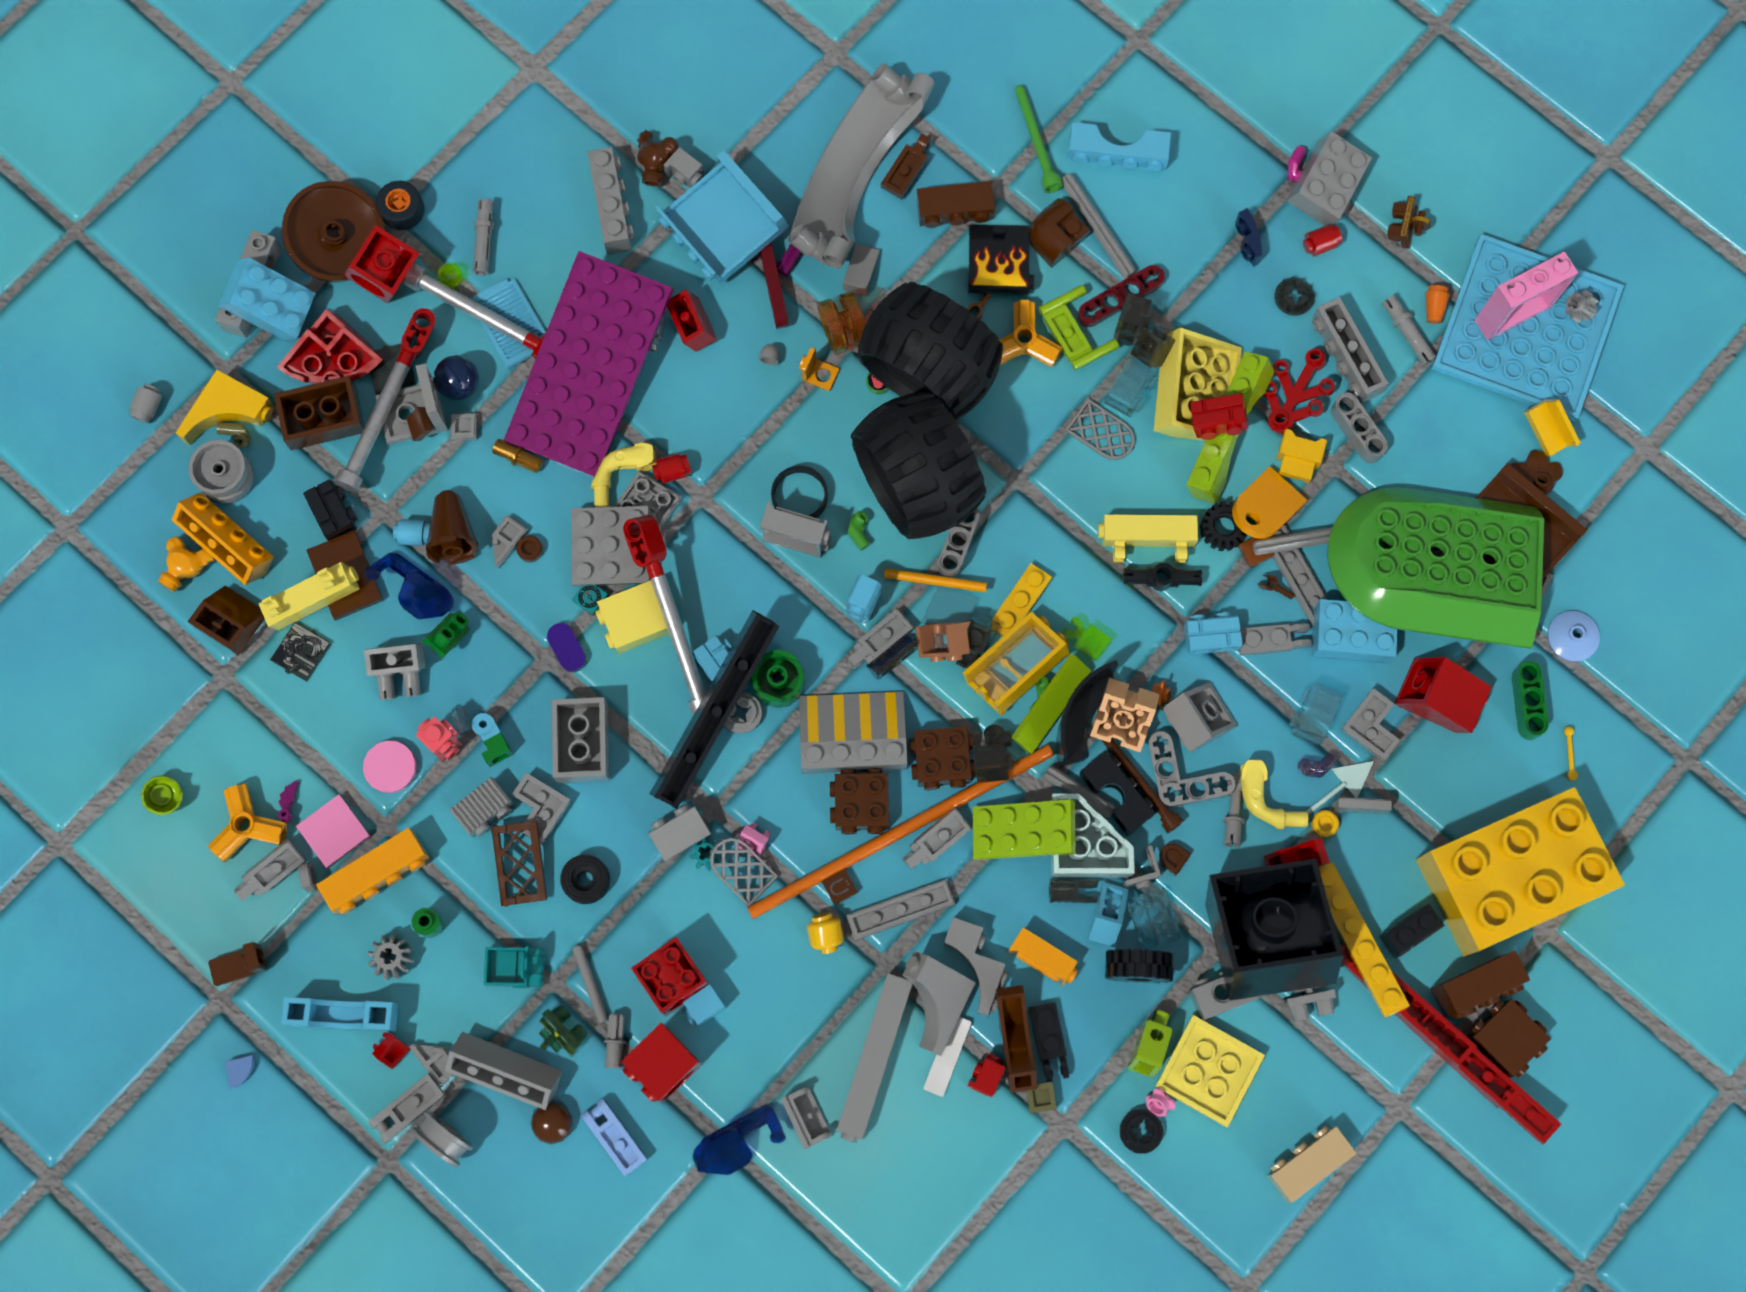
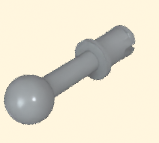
(1234, 822)

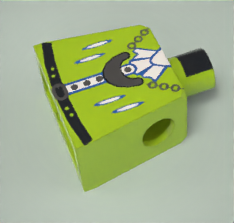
(1148, 1053)

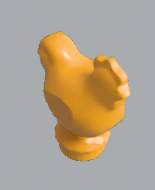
(182, 563)

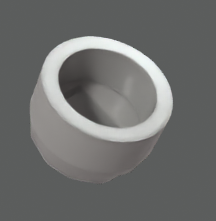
(769, 355)

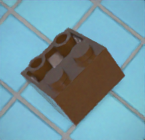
(227, 619)

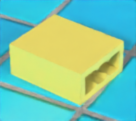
(632, 618)

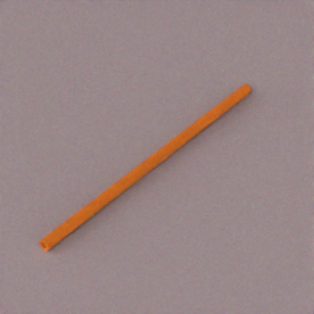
(893, 835)

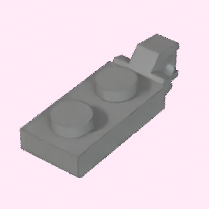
(880, 639)
(937, 838)
(270, 870)

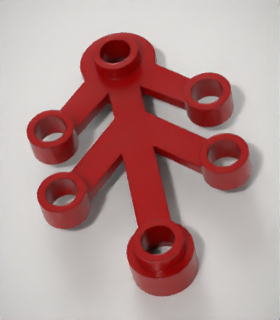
(1297, 393)

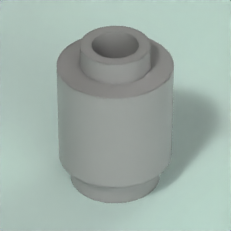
(145, 403)

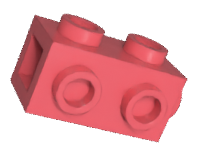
(439, 738)

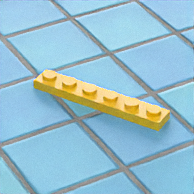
(1362, 945)

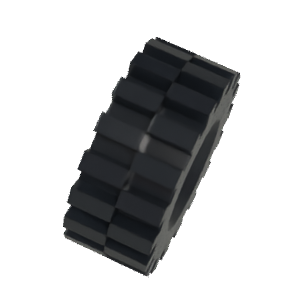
(1139, 966)

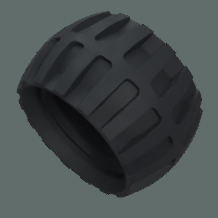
(931, 345)
(918, 465)

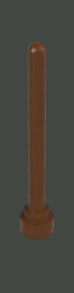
(1168, 818)

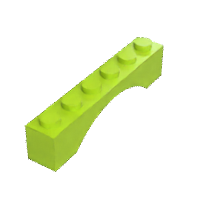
(1214, 459)

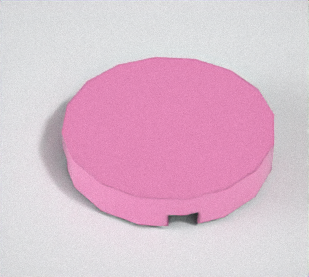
(389, 767)

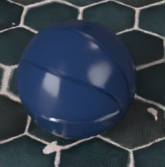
(456, 377)

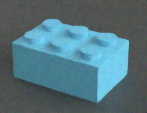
(266, 299)
(1349, 635)

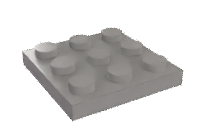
(600, 547)

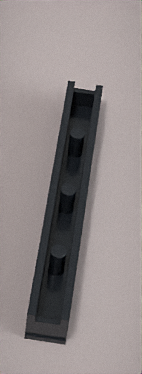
(714, 709)

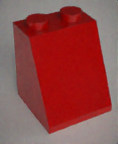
(1443, 694)

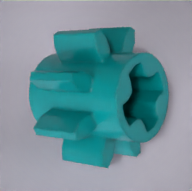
(704, 846)

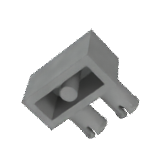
(388, 660)

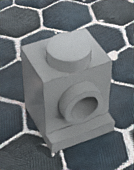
(683, 168)

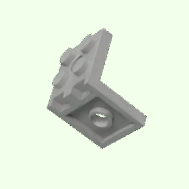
(422, 395)

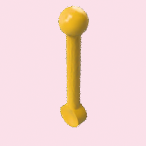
(1571, 774)

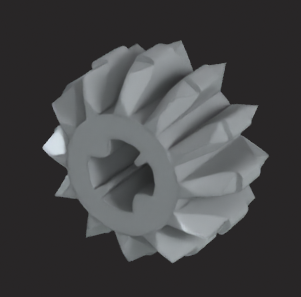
(383, 965)

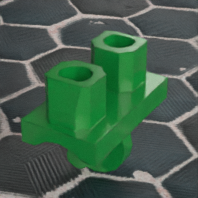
(447, 633)

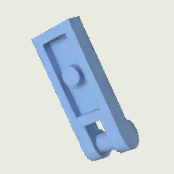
(614, 1138)

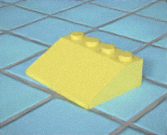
(1193, 371)

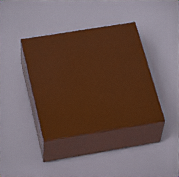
(419, 424)

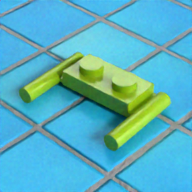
(1067, 332)

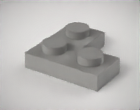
(1366, 729)
(546, 803)

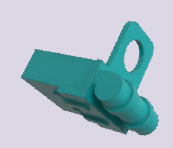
(514, 967)

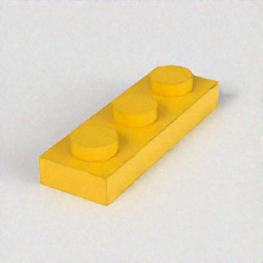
(1021, 598)

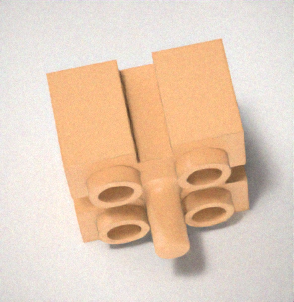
(1124, 715)

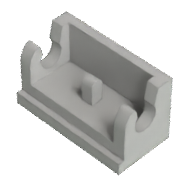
(806, 1117)

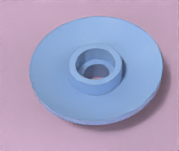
(1563, 641)

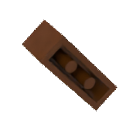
(955, 204)

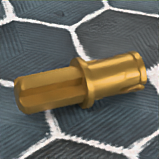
(517, 456)

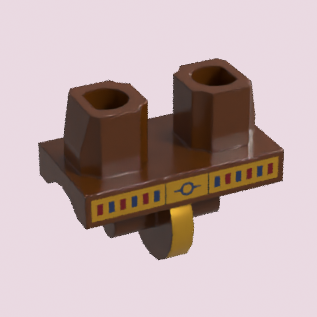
(1408, 212)

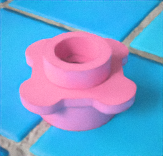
(1159, 1102)

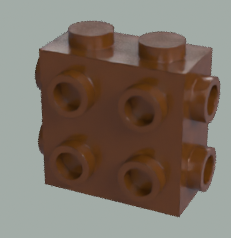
(942, 757)
(860, 801)
(1510, 1037)

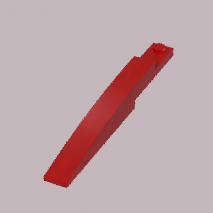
(1468, 1061)

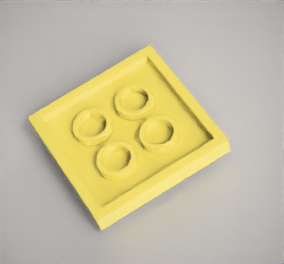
(1209, 1071)

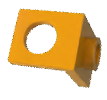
(810, 365)

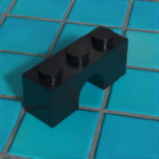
(1106, 773)

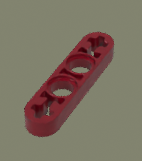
(774, 287)
(1118, 292)

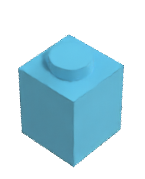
(703, 1006)

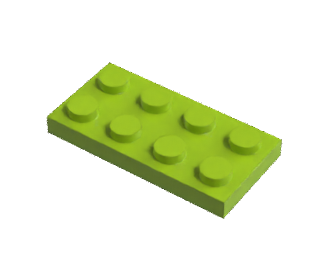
(1024, 830)

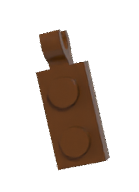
(906, 167)

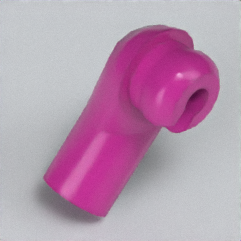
(1294, 163)

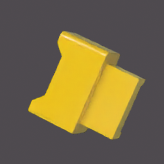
(1299, 456)

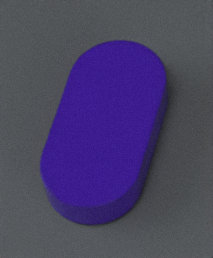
(566, 647)

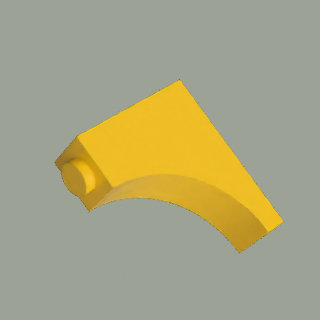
(224, 401)

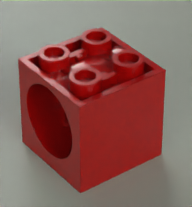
(381, 264)
(669, 976)
(660, 1064)

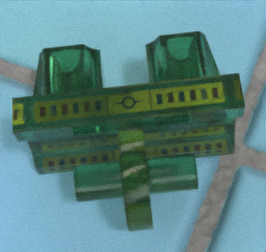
(557, 1035)

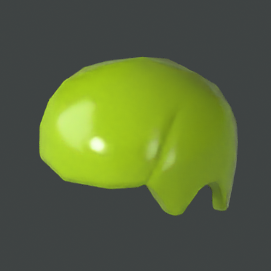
(161, 795)

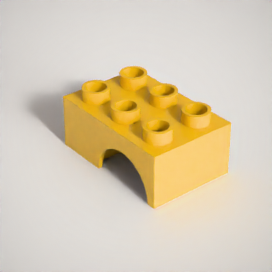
(1519, 872)

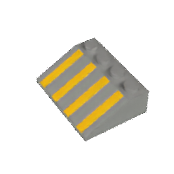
(852, 732)

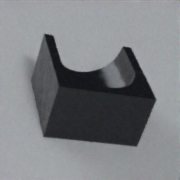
(1273, 929)

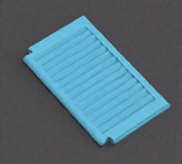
(510, 302)

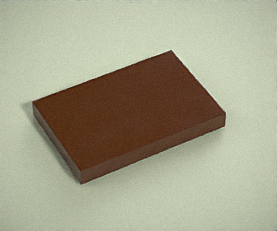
(350, 552)

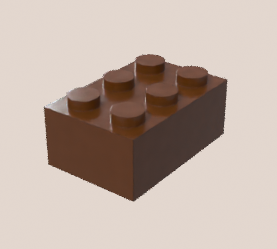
(319, 413)
(1481, 986)

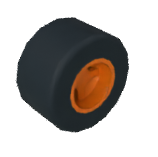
(392, 200)

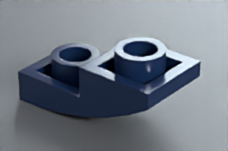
(1251, 245)

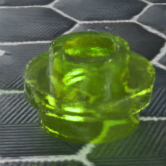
(447, 269)

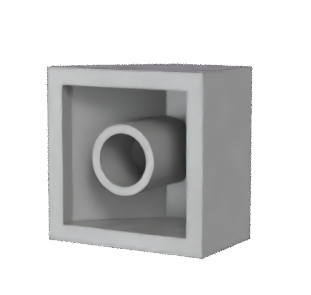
(1199, 716)

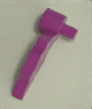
(287, 799)

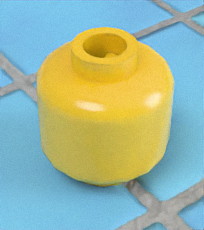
(825, 933)

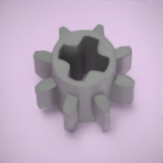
(1581, 306)

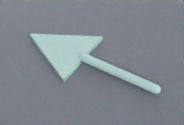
(1352, 778)

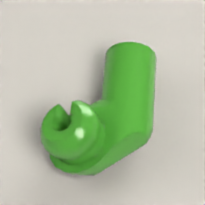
(856, 529)

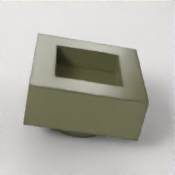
(1041, 1098)

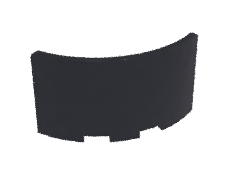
(1078, 711)

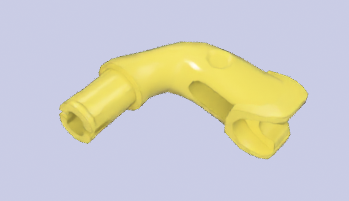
(635, 457)
(1252, 784)

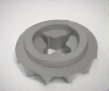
(753, 715)

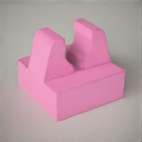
(754, 839)

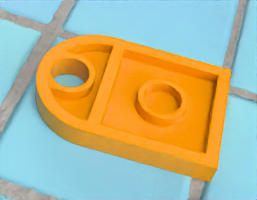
(1269, 503)

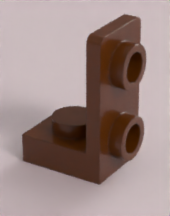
(238, 964)

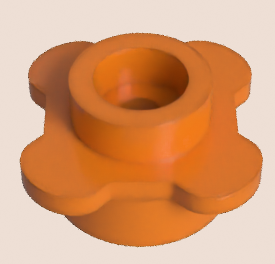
(1164, 691)

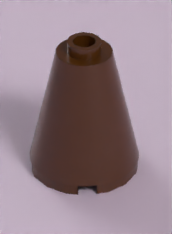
(450, 531)

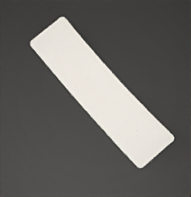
(944, 1065)

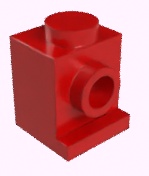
(987, 1076)

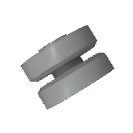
(221, 471)

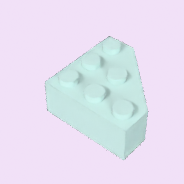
(1098, 846)

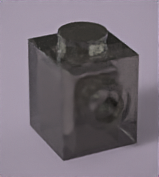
(1153, 346)

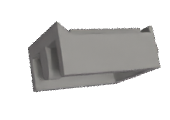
(795, 531)

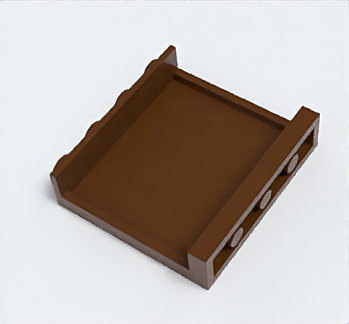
(1560, 528)

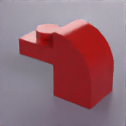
(1305, 851)

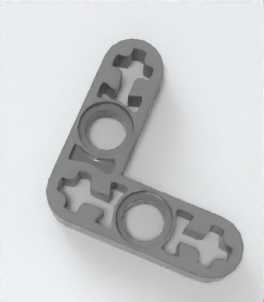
(1174, 781)

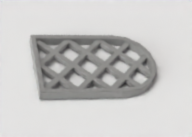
(1104, 413)
(749, 851)

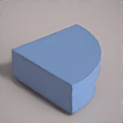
(239, 1070)

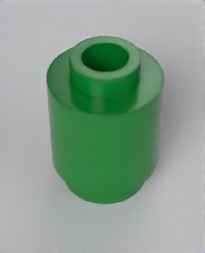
(435, 922)

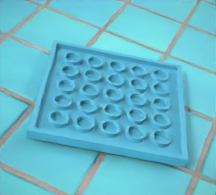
(1538, 358)

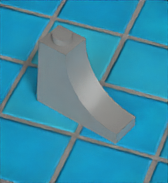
(943, 997)

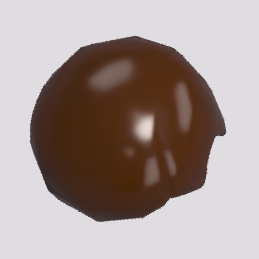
(552, 1124)

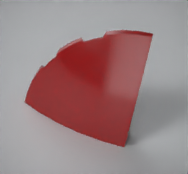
(330, 352)

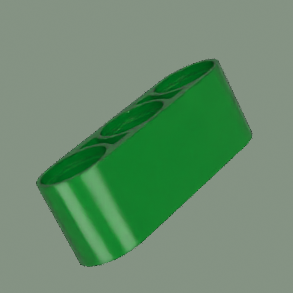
(1535, 689)

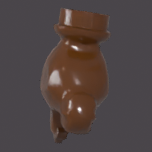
(653, 157)

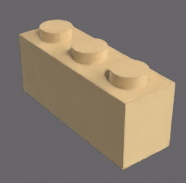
(1311, 1163)

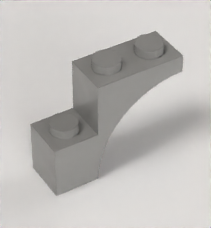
(965, 940)

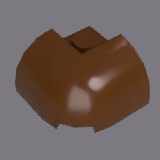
(1056, 231)

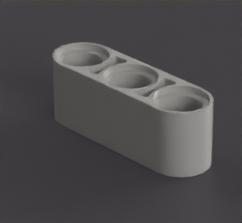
(1359, 416)
(954, 552)

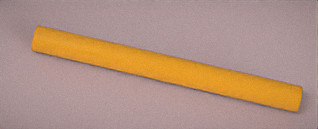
(935, 580)

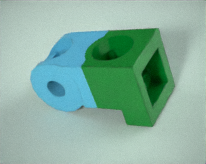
(490, 733)

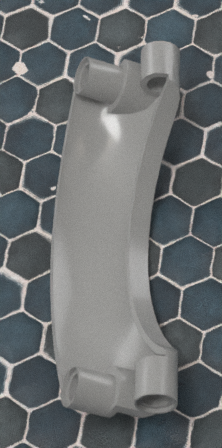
(861, 140)

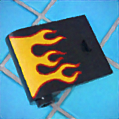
(999, 260)

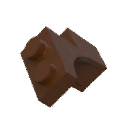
(1016, 1039)

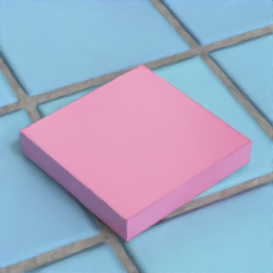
(333, 831)

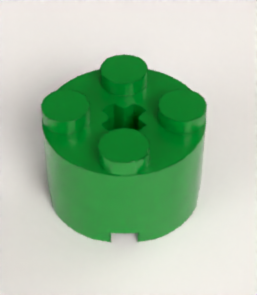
(784, 692)

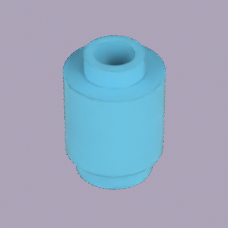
(411, 532)

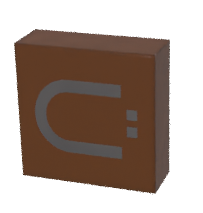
(839, 887)

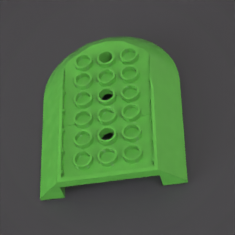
(1446, 594)

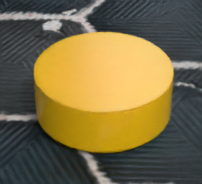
(1325, 824)

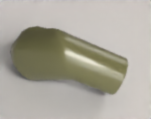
(237, 432)

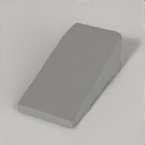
(860, 269)

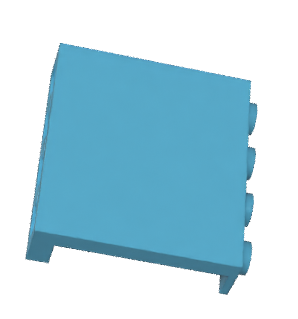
(723, 220)

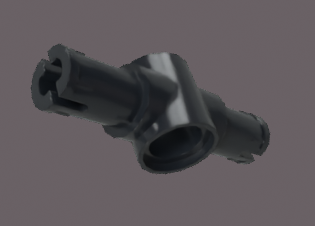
(1175, 575)

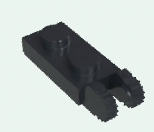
(1049, 1038)

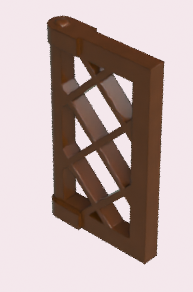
(535, 848)

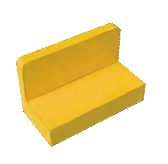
(1551, 426)

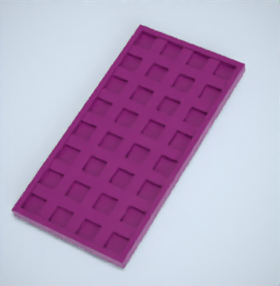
(588, 363)

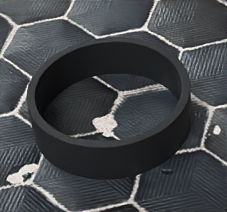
(801, 469)

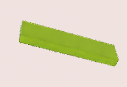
(1050, 704)

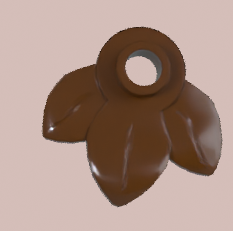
(1539, 469)

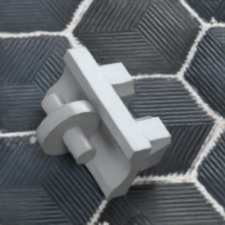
(1322, 1000)

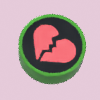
(875, 385)

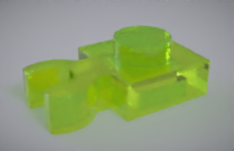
(1090, 641)

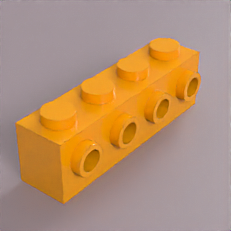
(222, 538)
(373, 871)

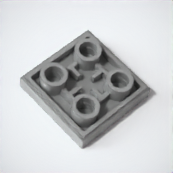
(648, 492)

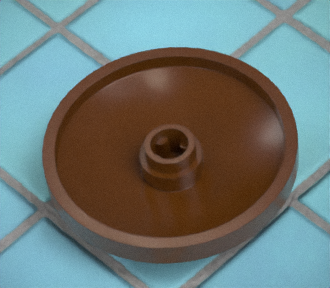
(327, 228)

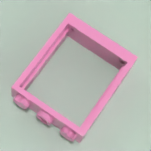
(1529, 296)

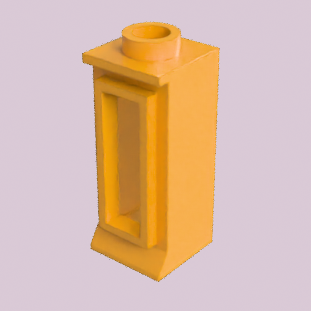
(1044, 957)

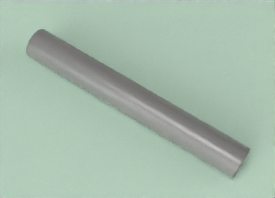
(590, 984)

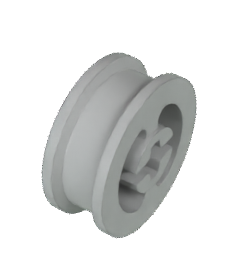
(441, 1138)

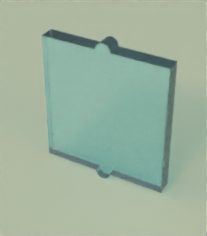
(949, 606)

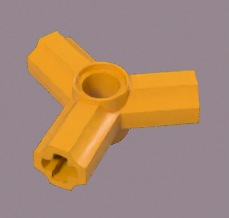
(1024, 325)
(260, 828)

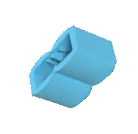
(863, 598)

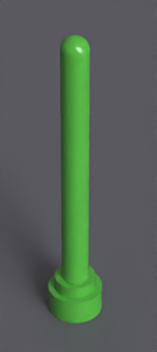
(1051, 180)

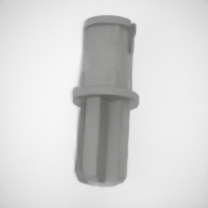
(615, 1041)

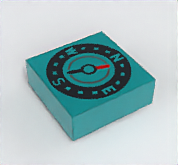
(588, 597)

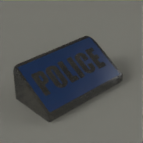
(893, 657)

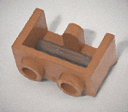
(943, 641)

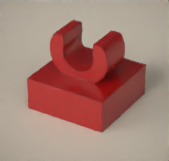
(390, 1050)

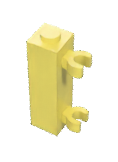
(1149, 531)
(309, 595)

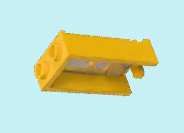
(1016, 662)

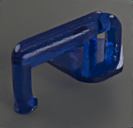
(419, 592)
(727, 1149)

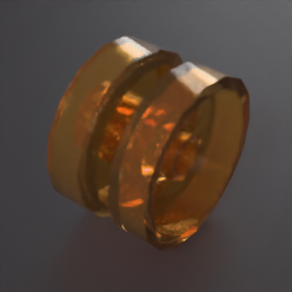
(842, 322)

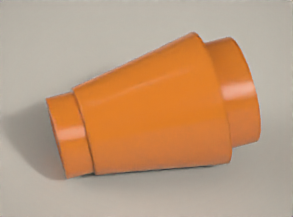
(1436, 303)

